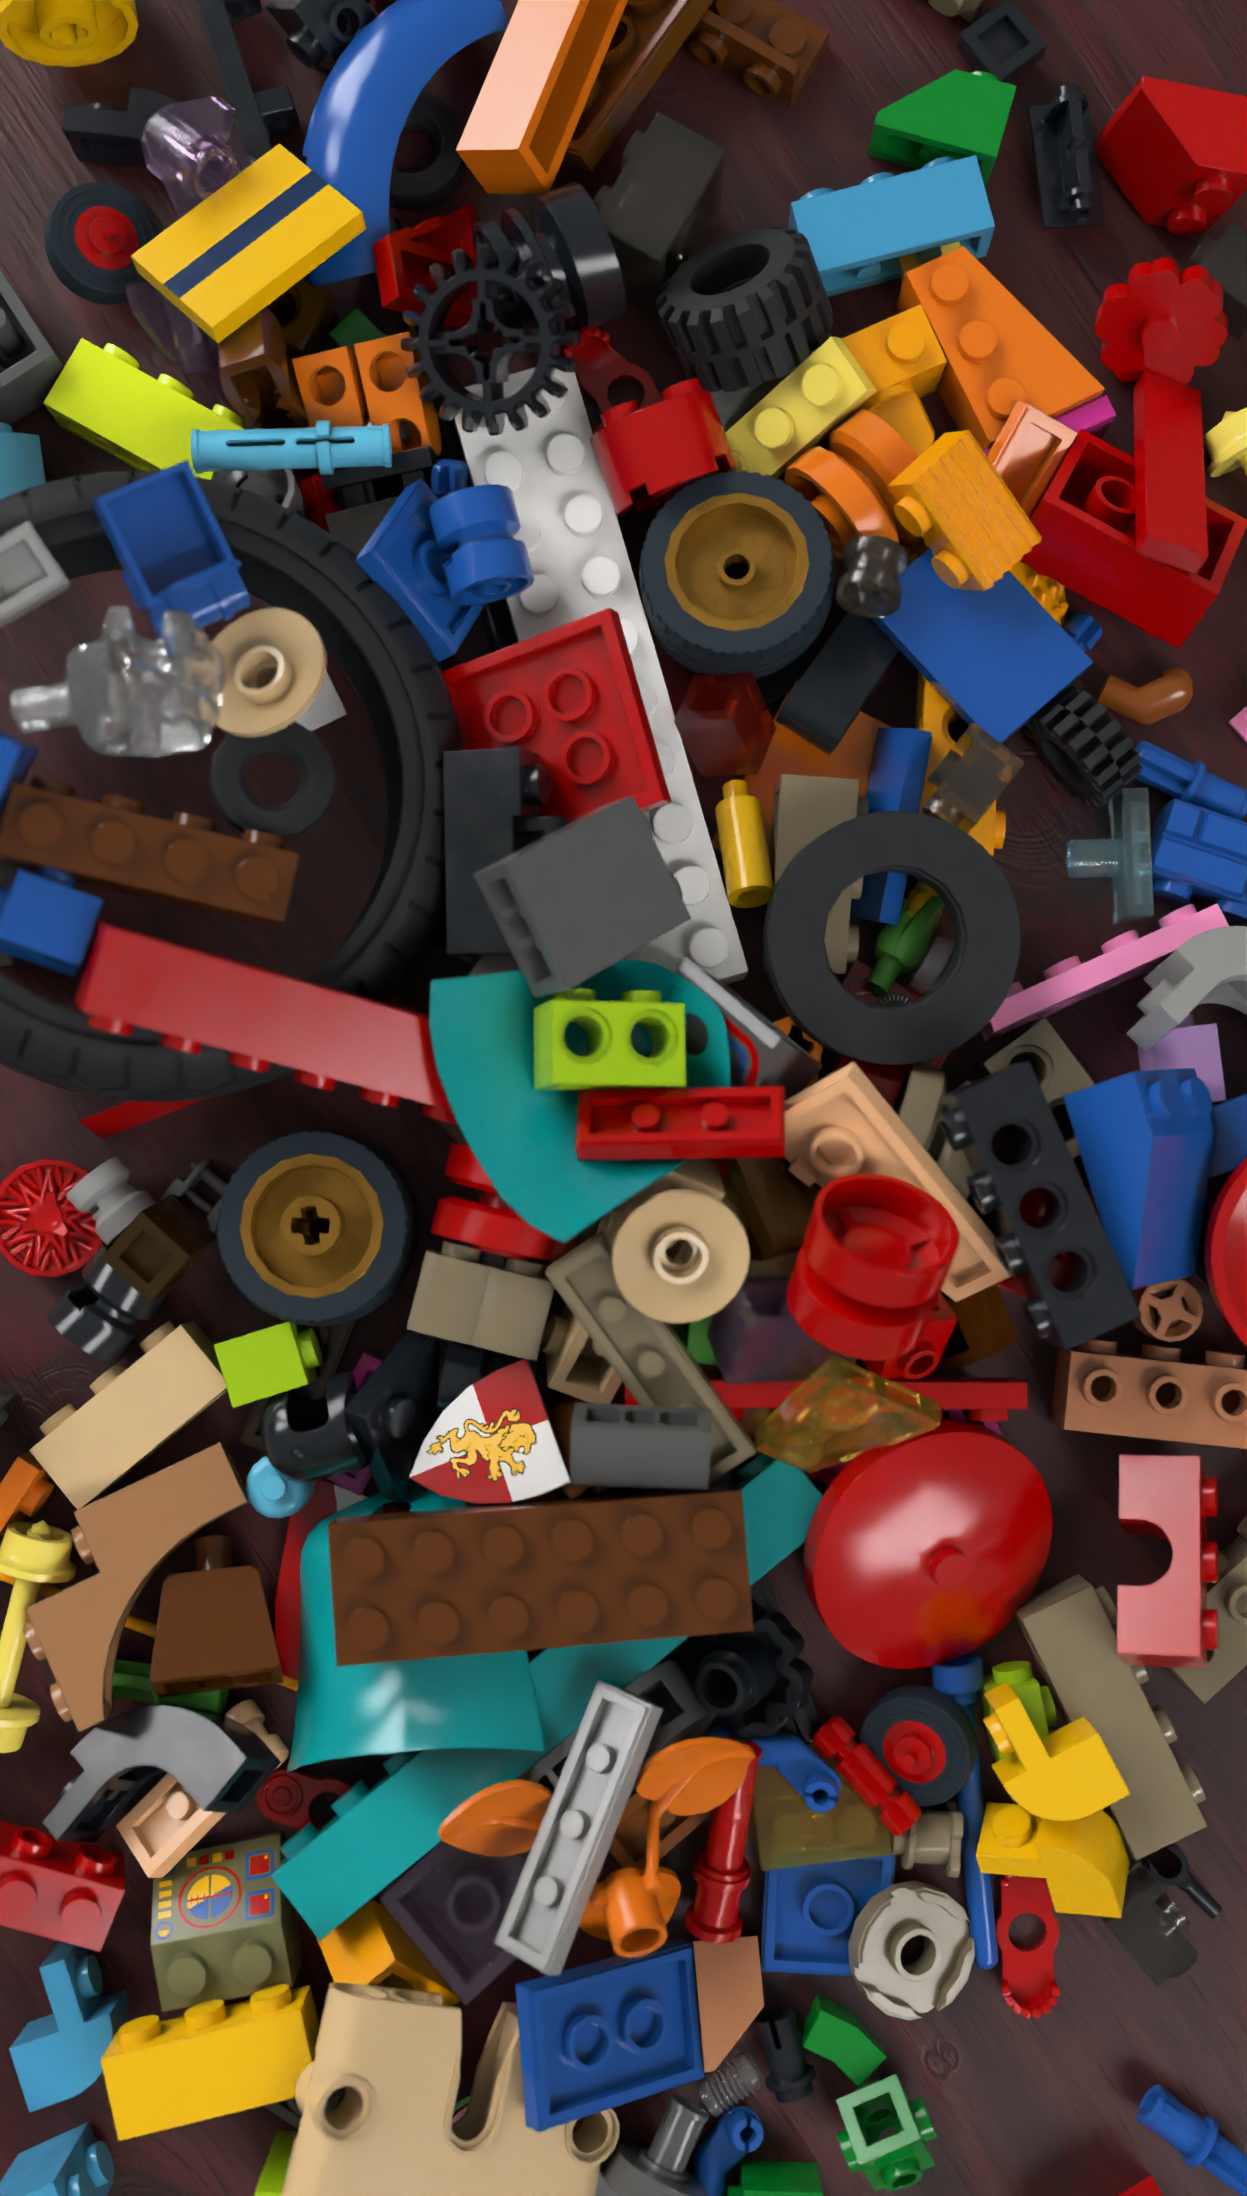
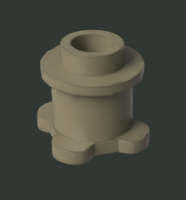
(932, 1840)

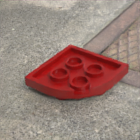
(574, 705)

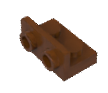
(759, 44)

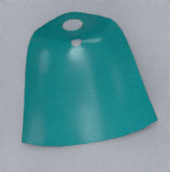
(529, 1135)

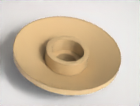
(262, 649)
(684, 1286)

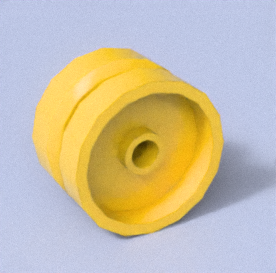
(67, 30)

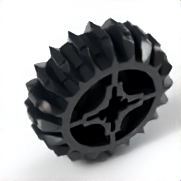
(487, 308)

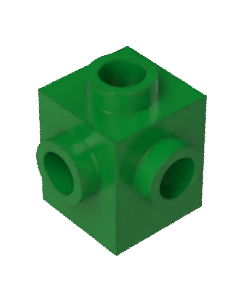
(886, 2134)

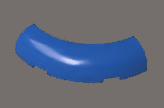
(368, 102)

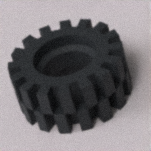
(1083, 747)

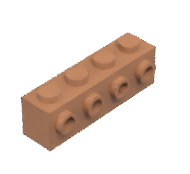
(1151, 1394)

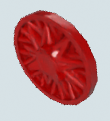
(40, 1225)

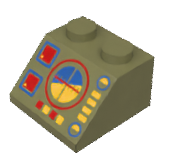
(223, 1924)

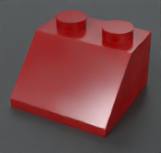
(1177, 153)

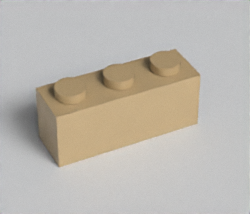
(131, 1413)

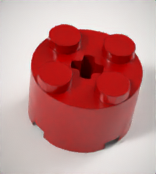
(661, 447)

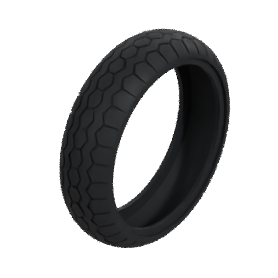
(414, 722)

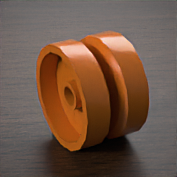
(852, 480)

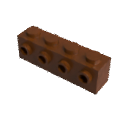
(148, 856)

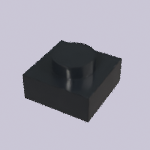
(1002, 43)

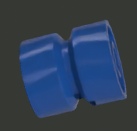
(478, 533)

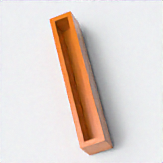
(537, 92)

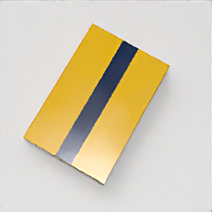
(249, 242)

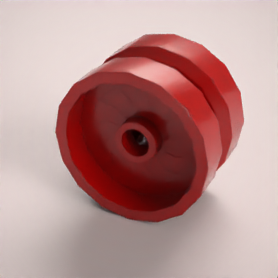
(489, 1222)

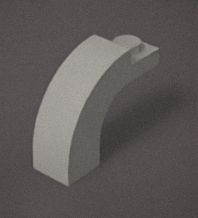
(1199, 972)

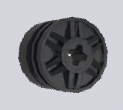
(571, 246)

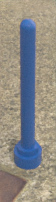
(962, 1681)

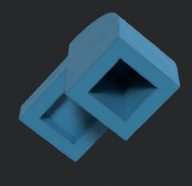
(64, 2050)

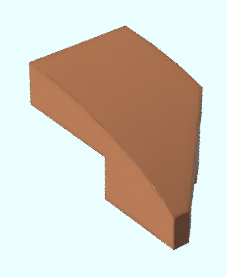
(727, 1994)

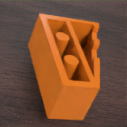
(991, 347)

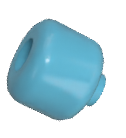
(274, 1494)

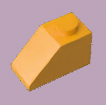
(378, 1952)

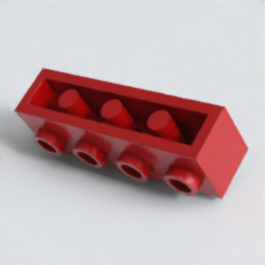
(58, 1886)

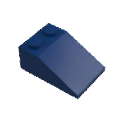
(1147, 1167)

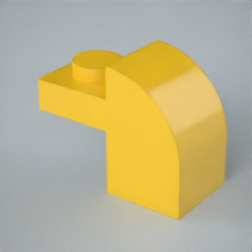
(1056, 1775)
(1079, 1857)

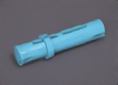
(292, 448)

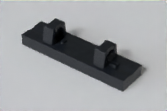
(259, 113)

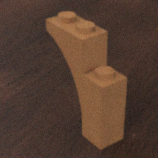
(128, 1541)

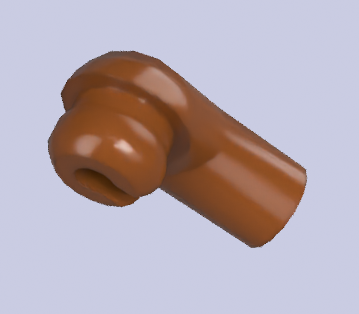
(1151, 701)

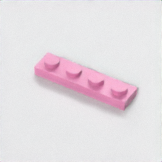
(1122, 960)

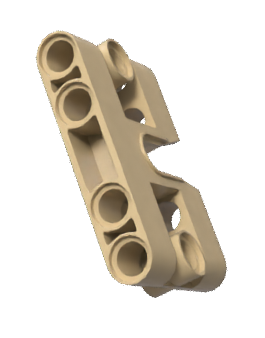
(395, 2121)

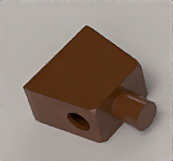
(213, 1626)

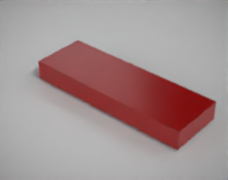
(681, 1123)

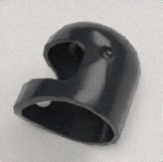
(313, 1437)

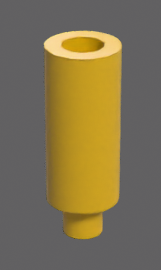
(743, 847)

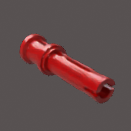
(721, 1867)

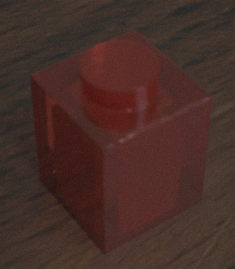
(725, 724)

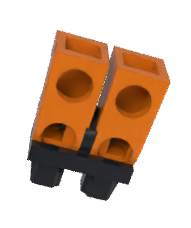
(372, 389)

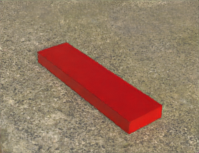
(1169, 473)

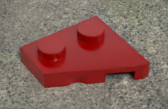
(407, 255)

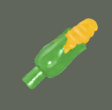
(903, 945)

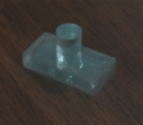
(1122, 857)

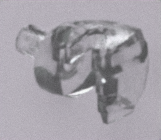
(133, 691)

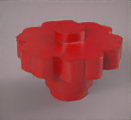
(1161, 322)

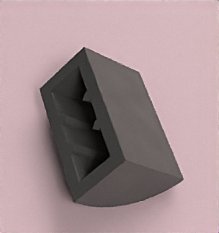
(640, 1446)

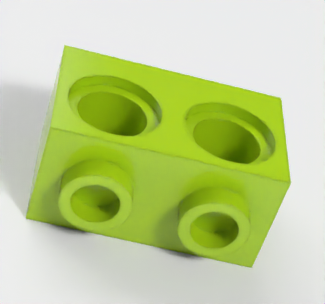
(610, 1055)

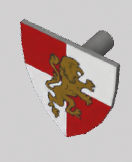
(493, 1443)

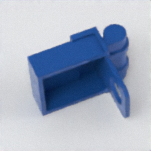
(172, 548)

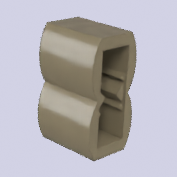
(481, 1301)

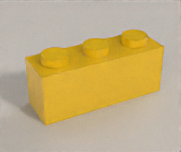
(209, 2060)

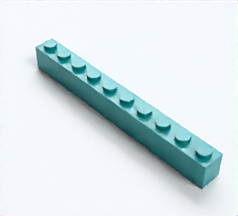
(397, 1819)

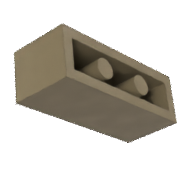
(802, 812)

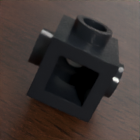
(320, 28)

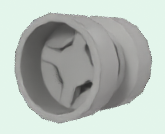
(109, 1199)

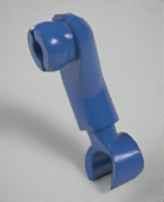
(795, 1763)
(724, 2146)

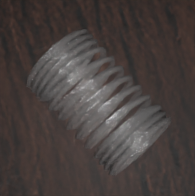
(711, 2092)

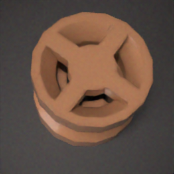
(1178, 1312)

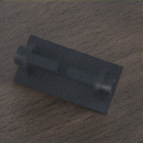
(1066, 161)

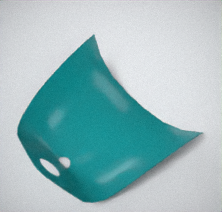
(399, 1703)

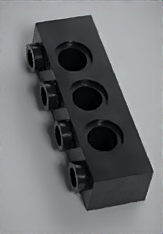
(1097, 1292)

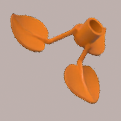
(631, 1902)

